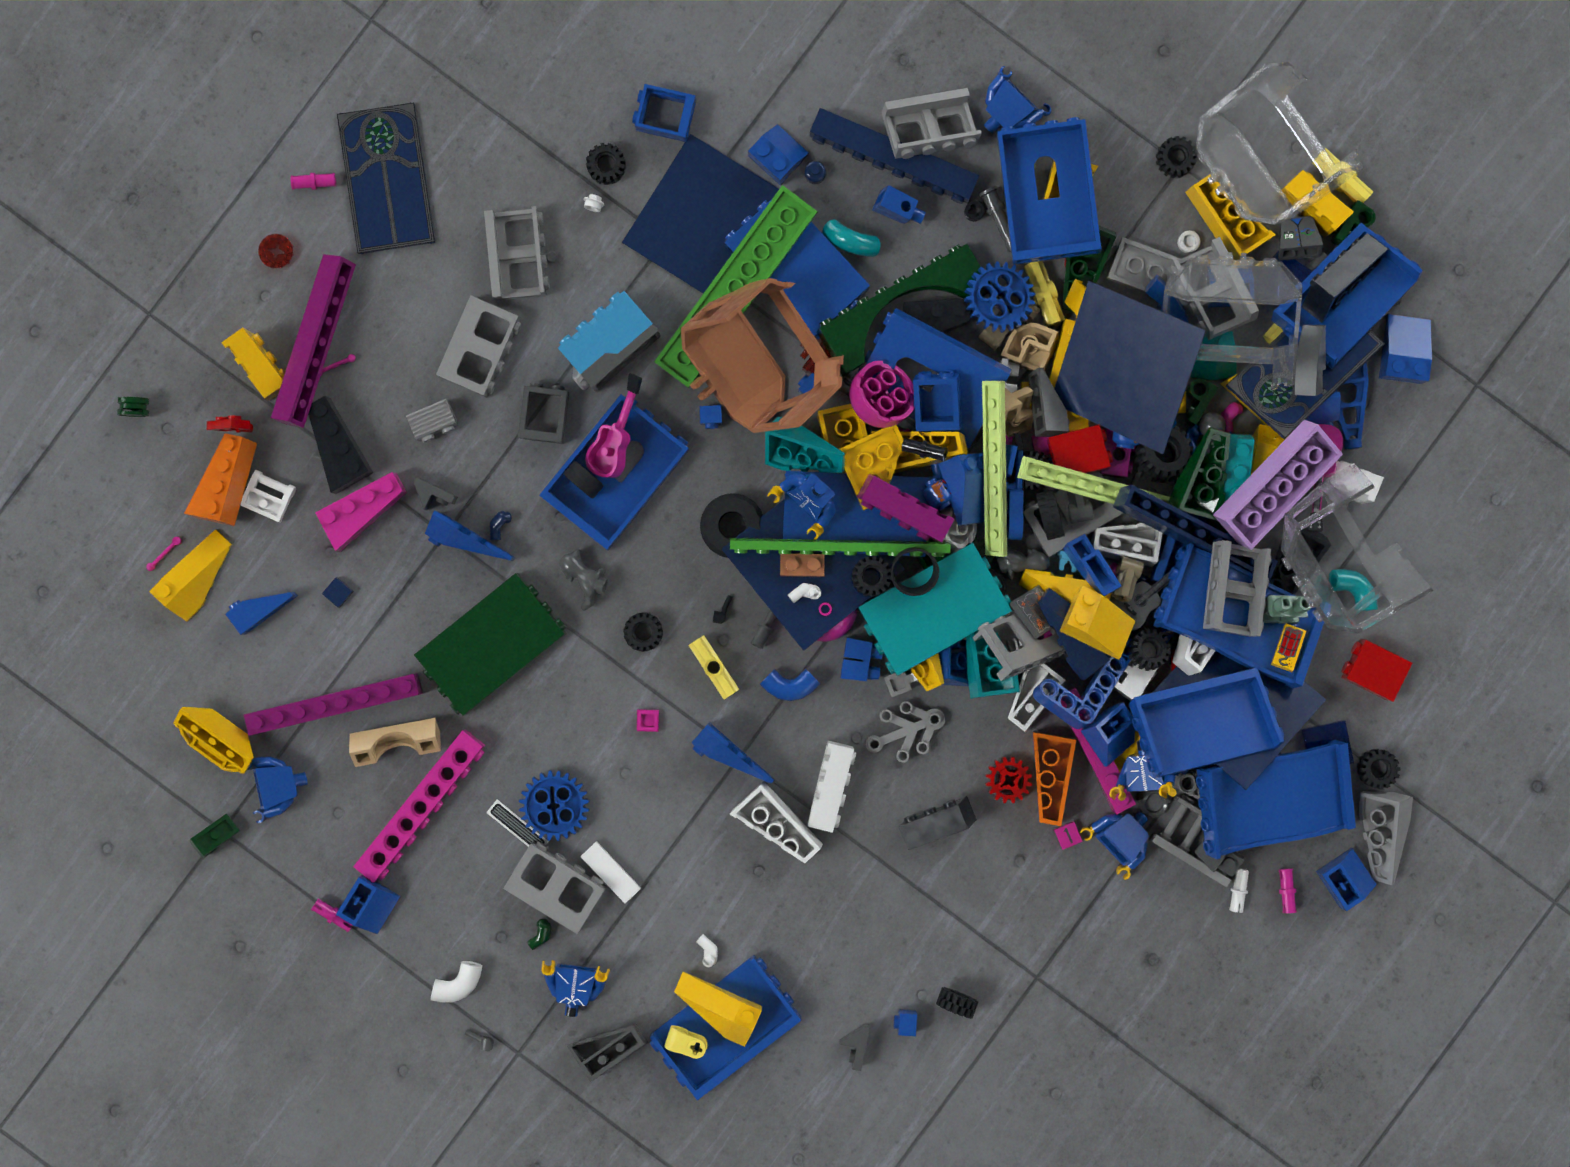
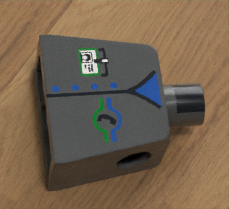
(1299, 239)

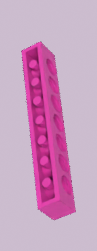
(367, 863)

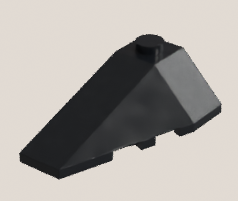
(1282, 577)

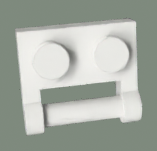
(265, 503)

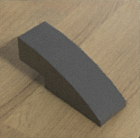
(1311, 360)

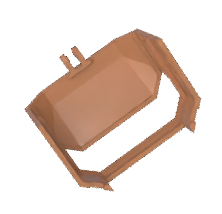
(742, 368)

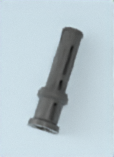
(995, 208)

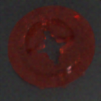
(271, 242)

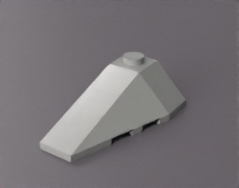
(1386, 824)

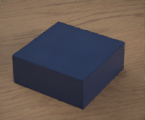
(337, 592)

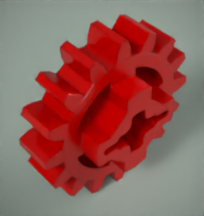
(1017, 774)

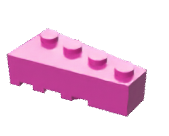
(355, 512)

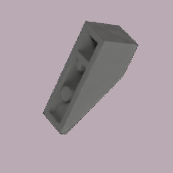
(1047, 408)

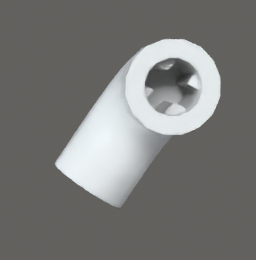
(459, 987)

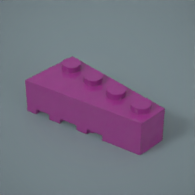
(904, 509)

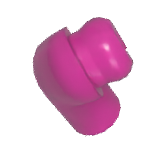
(1230, 413)

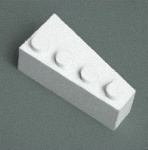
(777, 822)

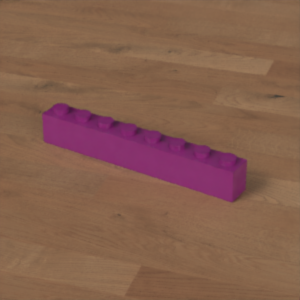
(313, 340)
(333, 704)

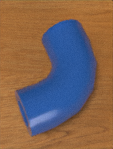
(790, 689)

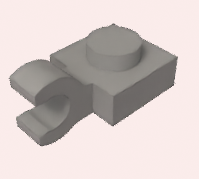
(899, 684)

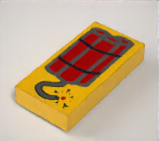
(1288, 647)

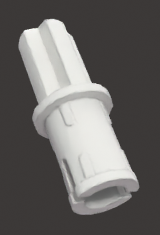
(1239, 890)

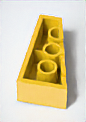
(1223, 221)

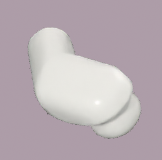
(805, 590)
(710, 951)

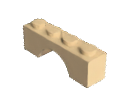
(369, 745)

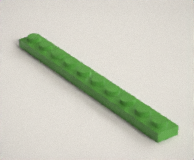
(828, 547)

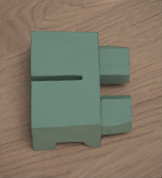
(1285, 609)

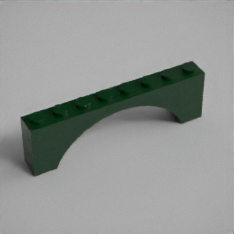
(848, 332)

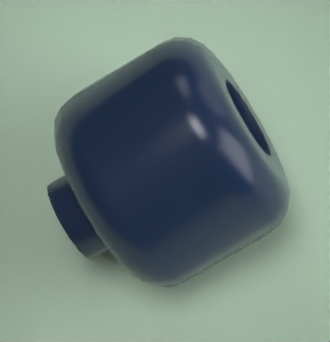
(815, 172)

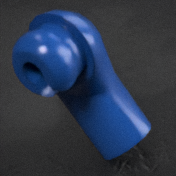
(1193, 433)

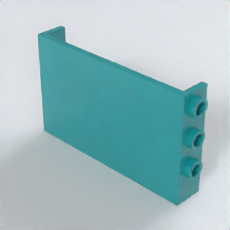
(920, 626)

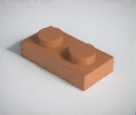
(802, 565)

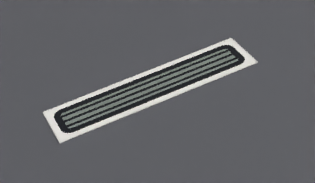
(514, 824)

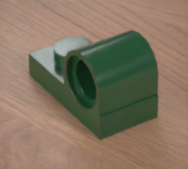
(1353, 221)
(1195, 412)
(214, 835)

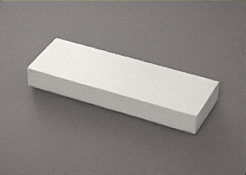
(610, 872)

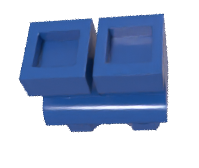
(856, 669)

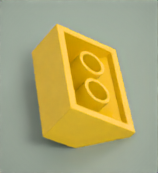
(841, 425)

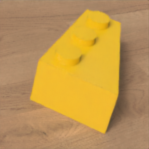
(256, 362)

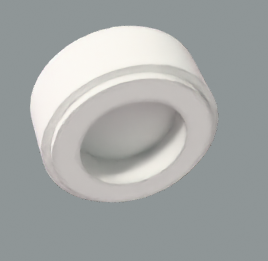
(1188, 241)

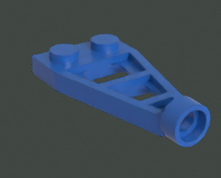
(1361, 381)

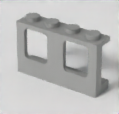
(926, 111)
(503, 256)
(1244, 312)
(465, 341)
(1072, 531)
(1221, 587)
(1033, 653)
(548, 898)

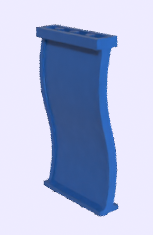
(1185, 609)
(1291, 800)

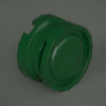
(133, 404)

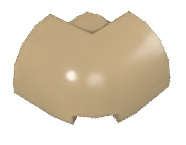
(1031, 346)
(1017, 411)

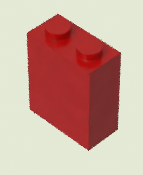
(1081, 450)
(1376, 670)

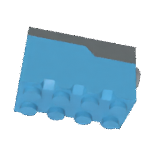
(608, 342)

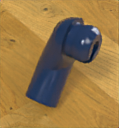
(496, 524)

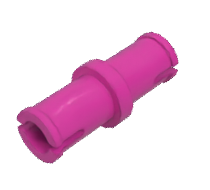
(313, 181)
(1287, 891)
(330, 914)

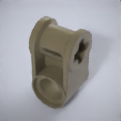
(993, 339)

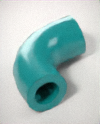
(851, 240)
(1353, 582)

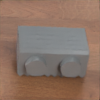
(432, 420)

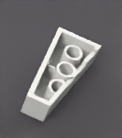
(830, 786)

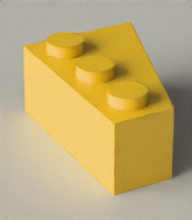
(1327, 212)

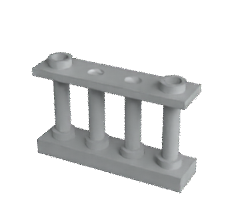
(1182, 850)

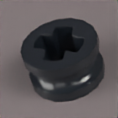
(971, 217)

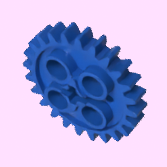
(984, 307)
(534, 807)

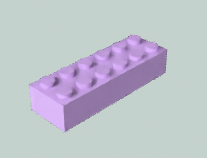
(1278, 484)

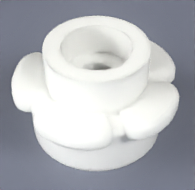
(593, 203)

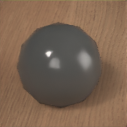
(1213, 420)

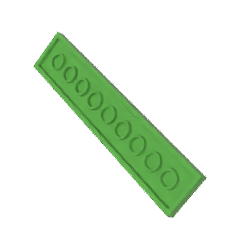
(752, 261)

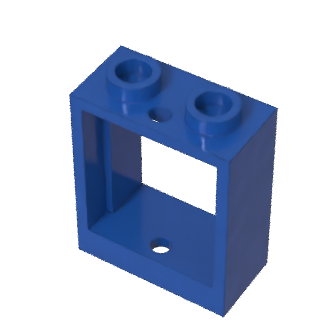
(689, 105)
(937, 423)

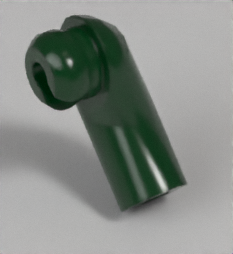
(543, 934)

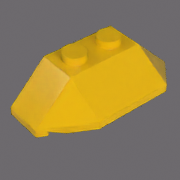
(215, 738)

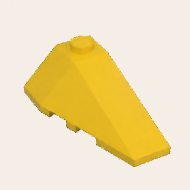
(188, 582)
(1063, 586)

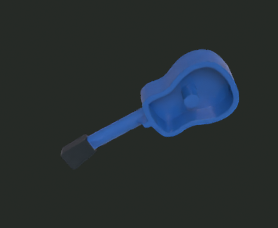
(1015, 497)

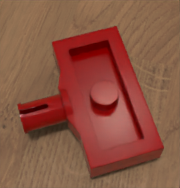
(230, 423)

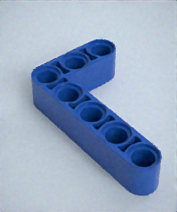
(1082, 705)

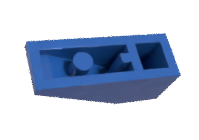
(252, 612)

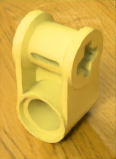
(683, 1041)

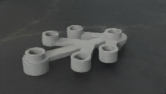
(909, 730)

